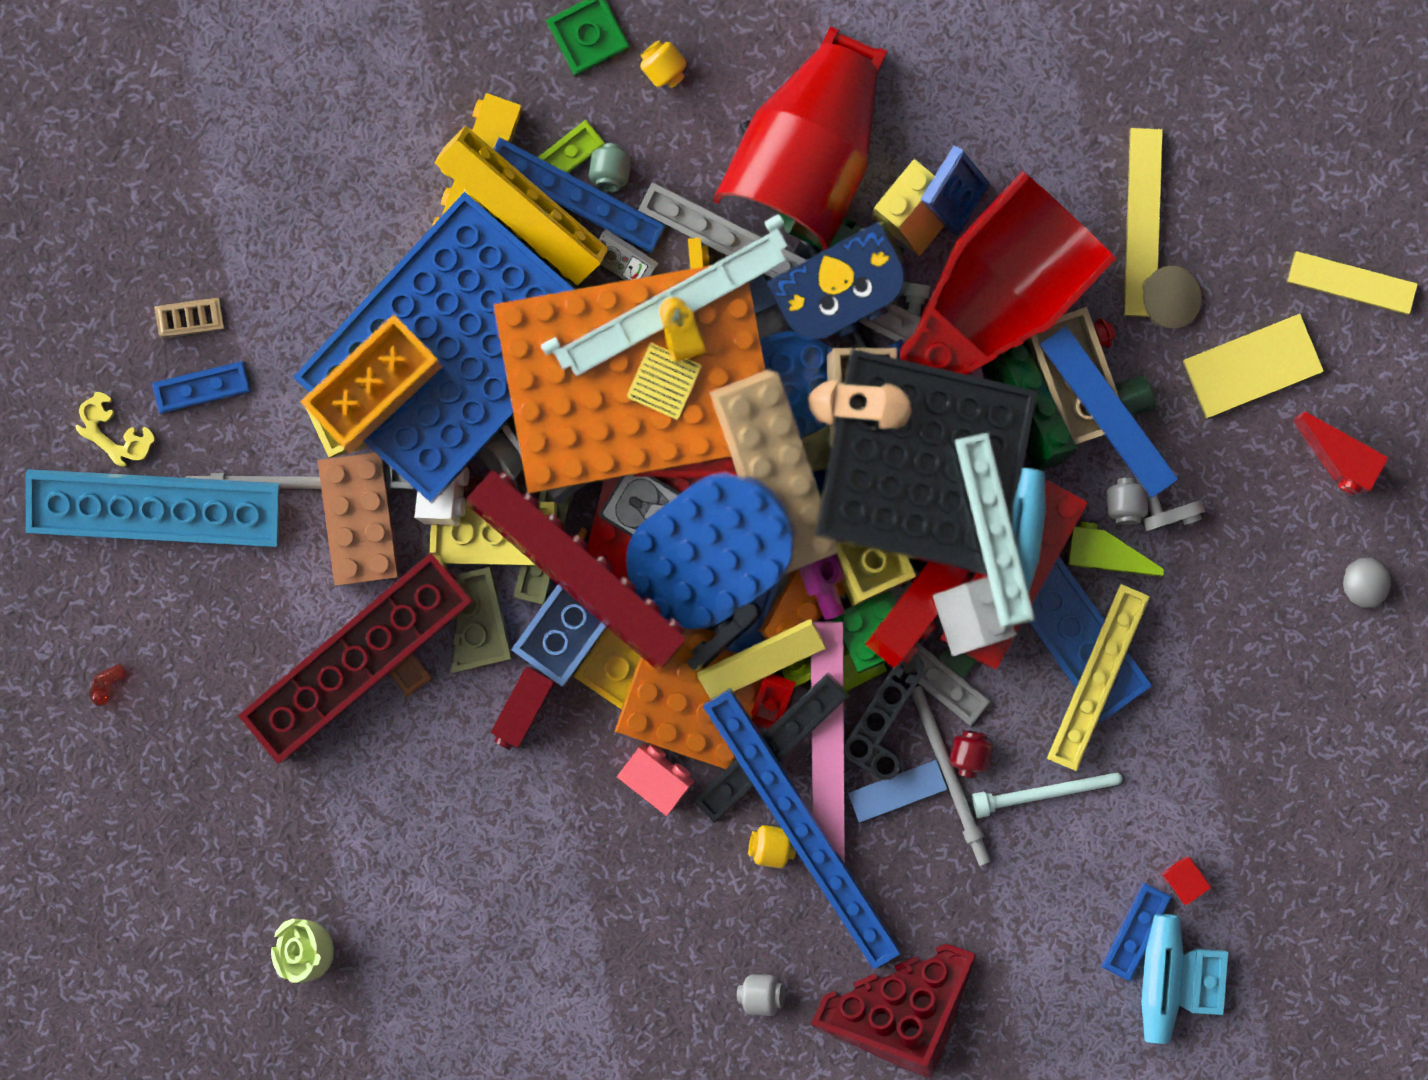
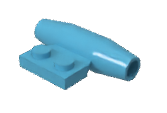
(1028, 520)
(1178, 979)

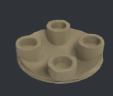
(1172, 297)

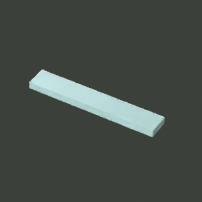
(994, 530)

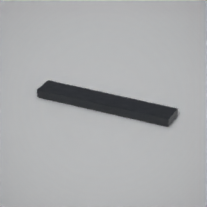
(781, 738)

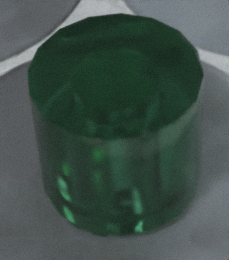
(1136, 395)

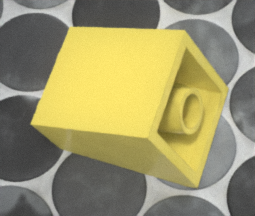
(905, 211)

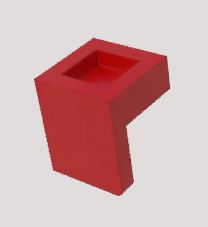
(1185, 880)

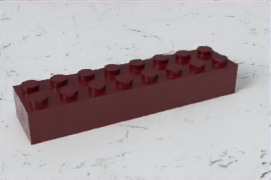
(576, 571)
(357, 658)

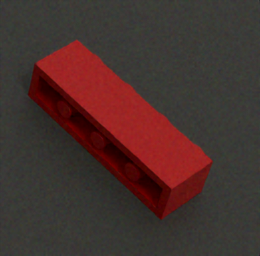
(914, 613)

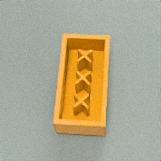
(371, 384)

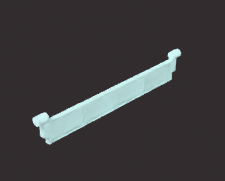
(694, 291)

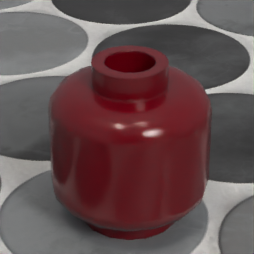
(971, 753)

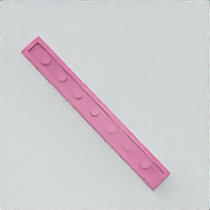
(829, 742)

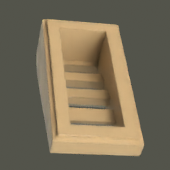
(162, 323)

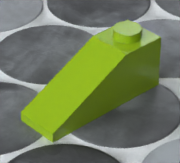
(1103, 551)

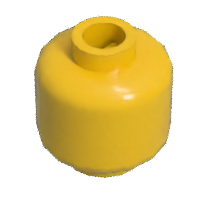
(663, 64)
(770, 847)

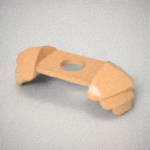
(884, 404)

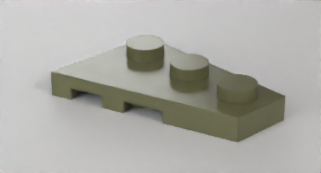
(481, 628)

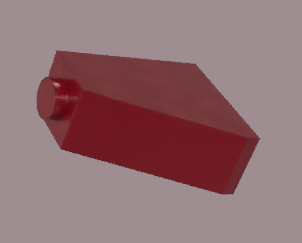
(522, 708)

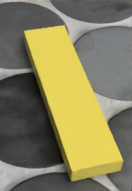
(1352, 283)
(762, 659)

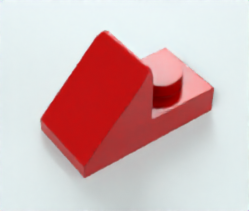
(771, 700)

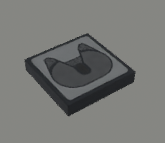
(635, 501)

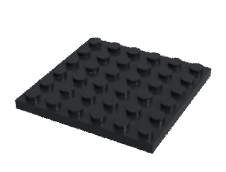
(906, 483)

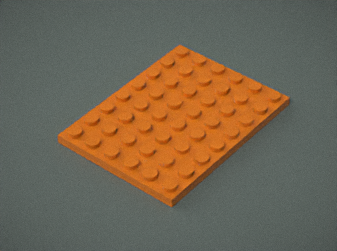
(585, 424)

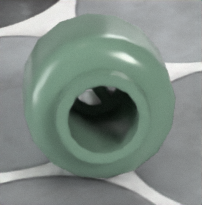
(609, 168)

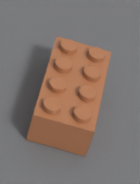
(358, 518)

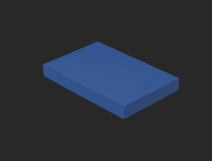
(955, 190)

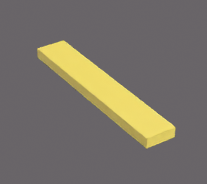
(1142, 216)
(1098, 677)

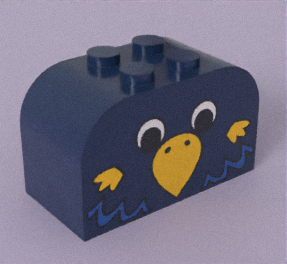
(843, 284)

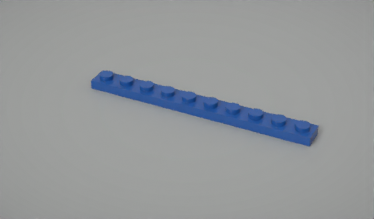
(802, 828)

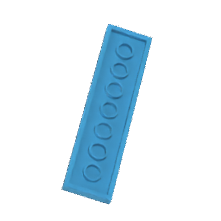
(152, 508)

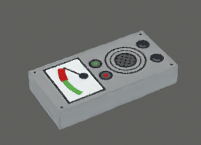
(625, 259)

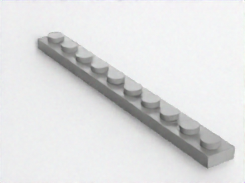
(730, 237)

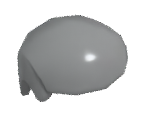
(1366, 582)

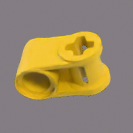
(681, 334)

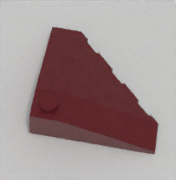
(903, 1014)

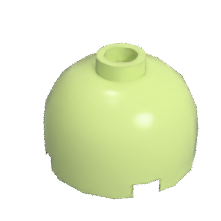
(302, 950)

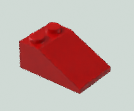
(1343, 457)

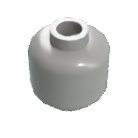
(1127, 502)
(761, 995)

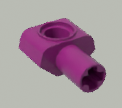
(821, 580)

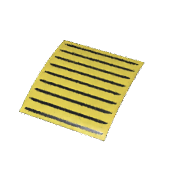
(662, 382)

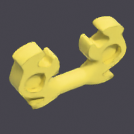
(93, 412)

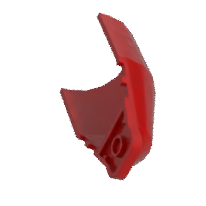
(1006, 280)

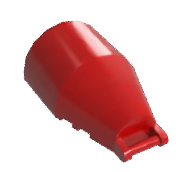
(811, 138)

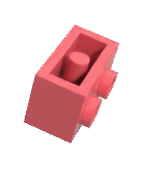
(656, 778)

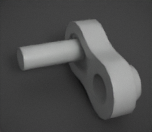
(1188, 513)

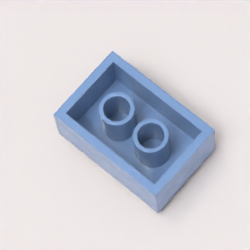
(559, 637)

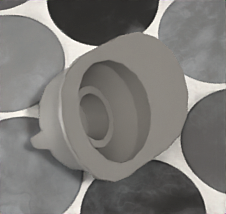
(502, 456)

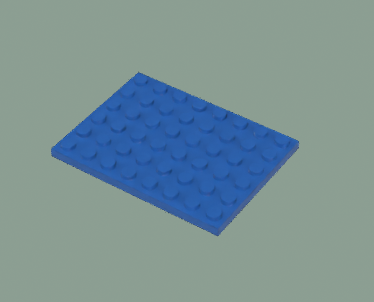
(447, 301)

